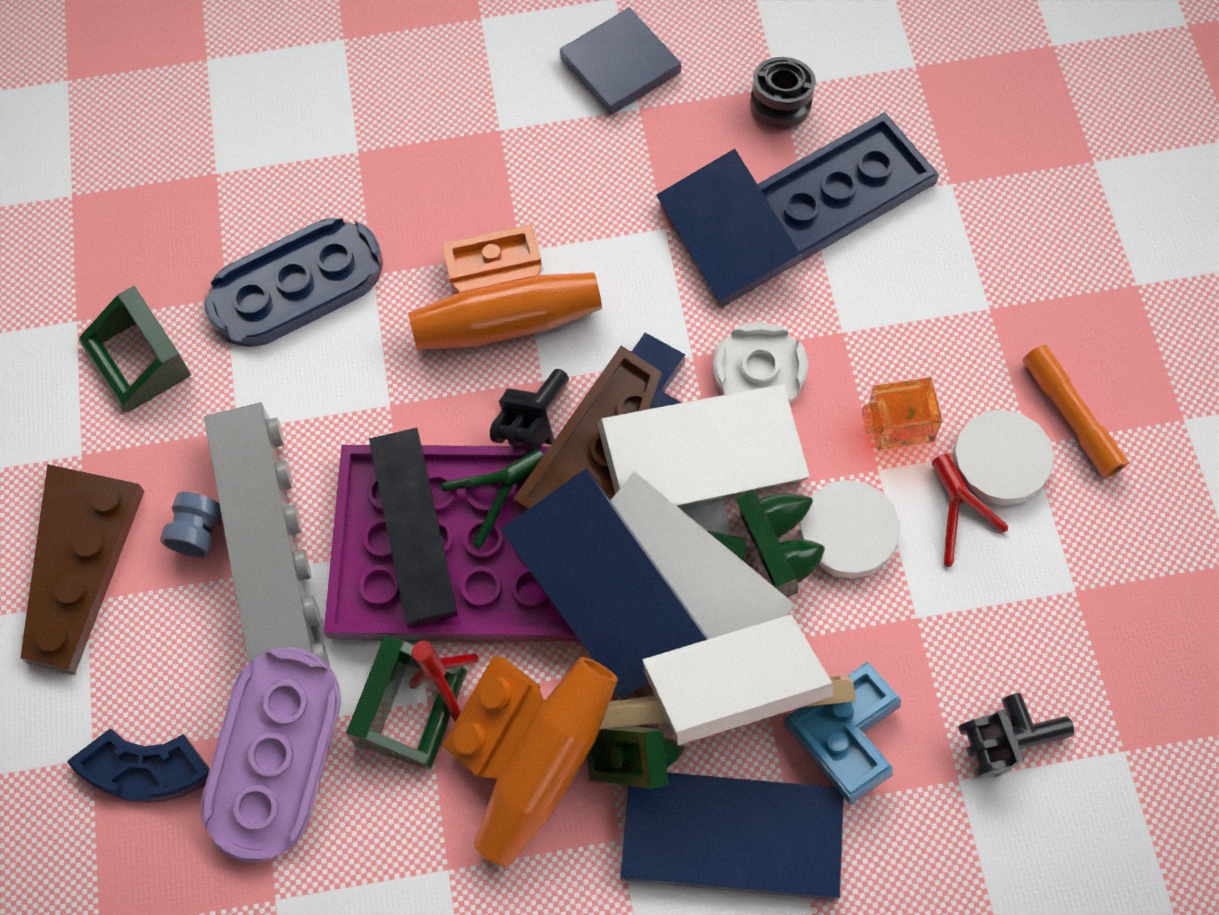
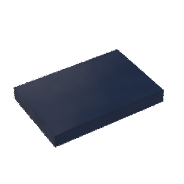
(729, 227)

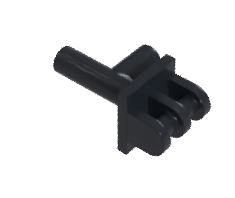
(525, 416)
(1000, 736)

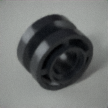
(782, 92)

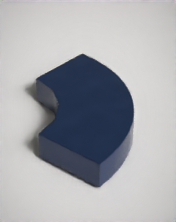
(141, 771)

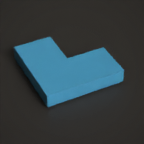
(836, 735)

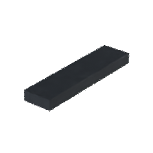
(413, 528)

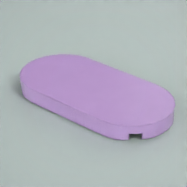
(271, 754)

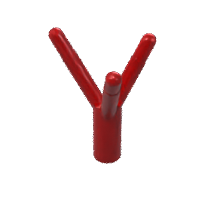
(959, 493)
(435, 669)

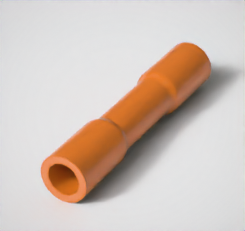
(1091, 435)

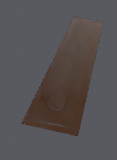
(74, 560)

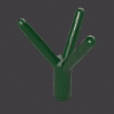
(507, 478)

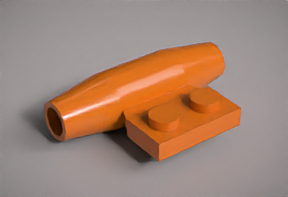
(501, 293)
(527, 746)

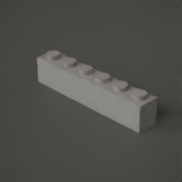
(262, 532)

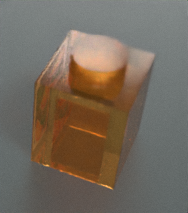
(902, 413)

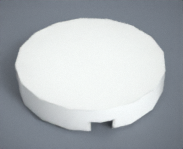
(758, 358)
(1003, 457)
(854, 526)

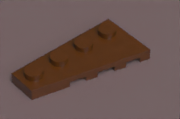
(621, 388)

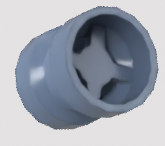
(191, 524)

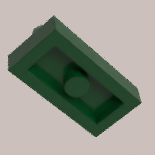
(770, 519)
(632, 757)

